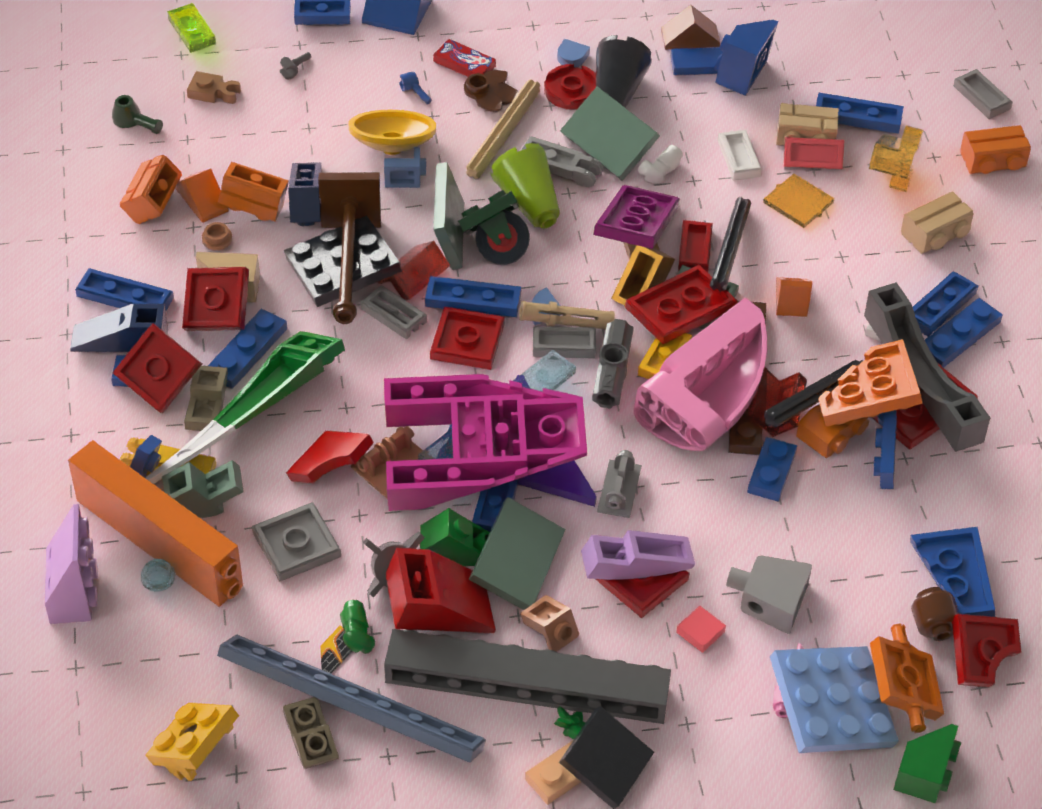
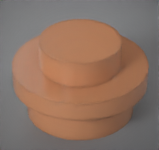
(216, 236)

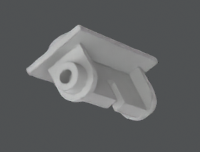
(620, 485)

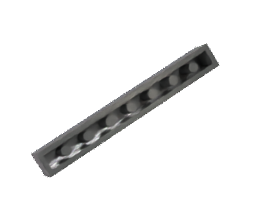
(527, 675)

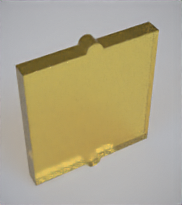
(798, 200)

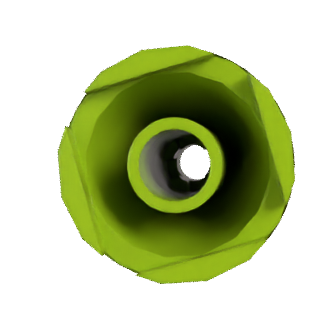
(530, 181)

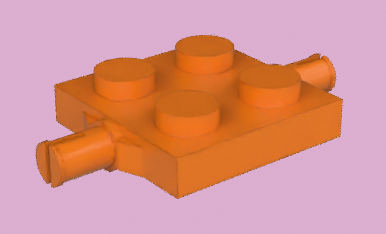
(906, 678)

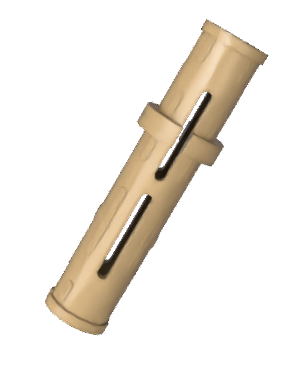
(530, 312)

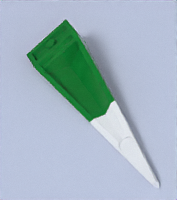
(284, 371)

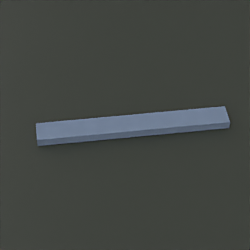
(352, 698)

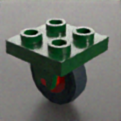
(500, 233)

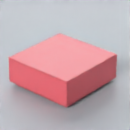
(701, 629)

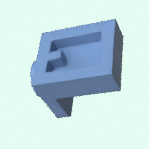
(404, 171)

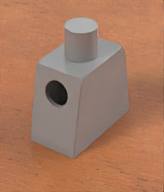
(772, 590)

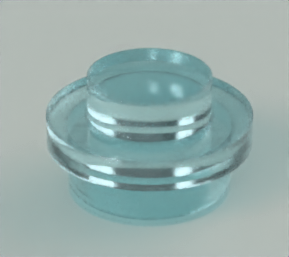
(157, 575)

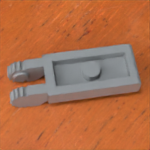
(569, 162)

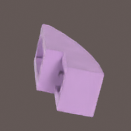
(636, 555)

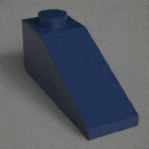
(304, 193)

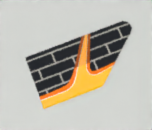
(334, 651)

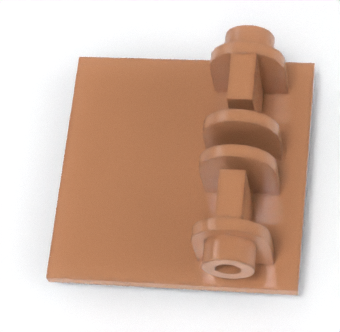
(395, 448)

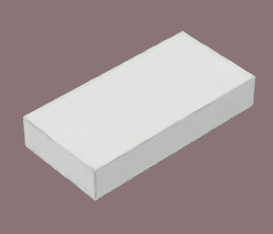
(739, 155)

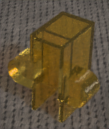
(895, 156)

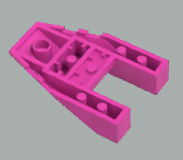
(496, 435)

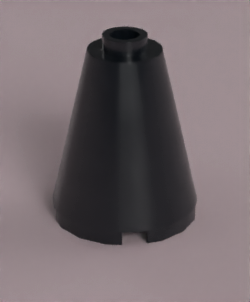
(621, 66)

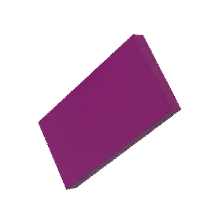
(637, 216)

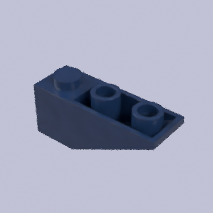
(117, 329)

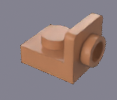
(551, 620)

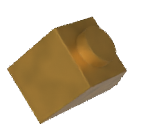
(644, 270)

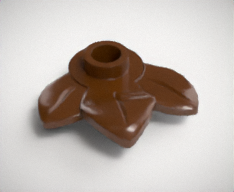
(490, 90)

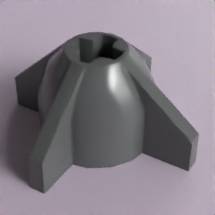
(382, 557)

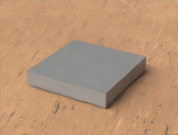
(296, 541)

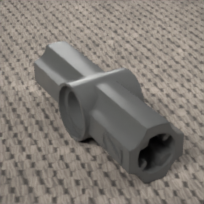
(612, 364)

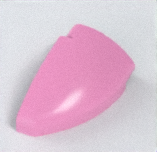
(706, 381)

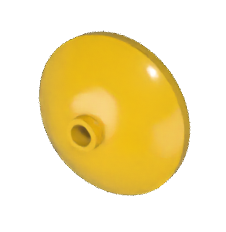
(392, 130)

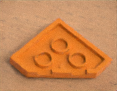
(874, 387)

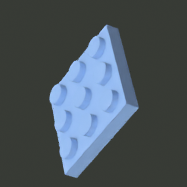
(833, 699)

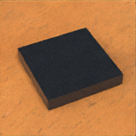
(606, 757)

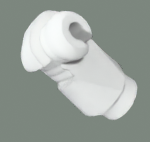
(664, 164)

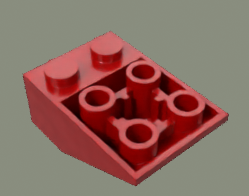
(436, 594)

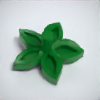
(571, 723)

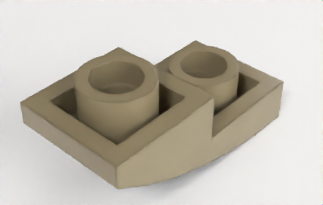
(310, 732)

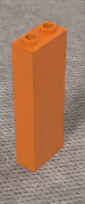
(156, 523)

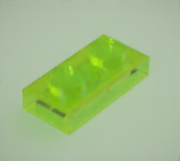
(191, 27)

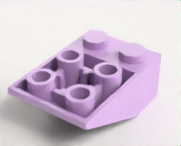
(71, 571)

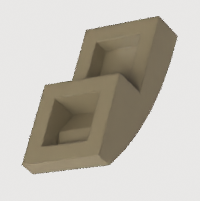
(206, 396)

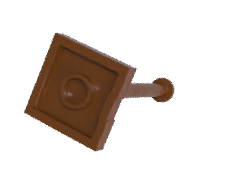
(343, 200)

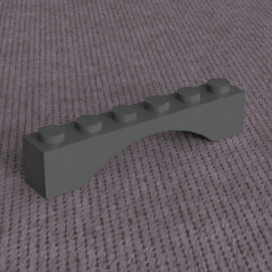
(952, 408)

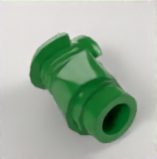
(355, 625)

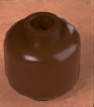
(934, 613)

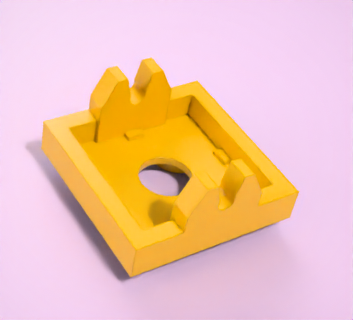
(186, 752)

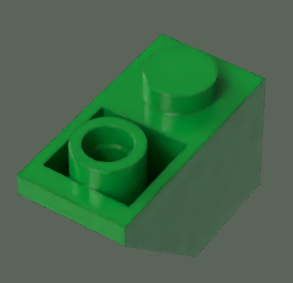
(454, 537)
(925, 764)

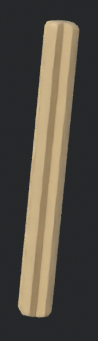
(503, 129)

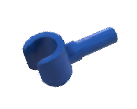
(410, 81)

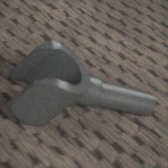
(290, 66)

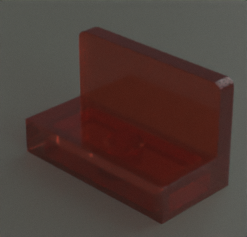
(417, 267)
(772, 392)

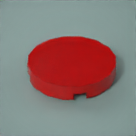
(569, 85)

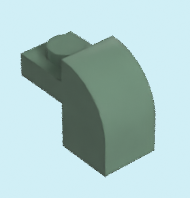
(203, 492)

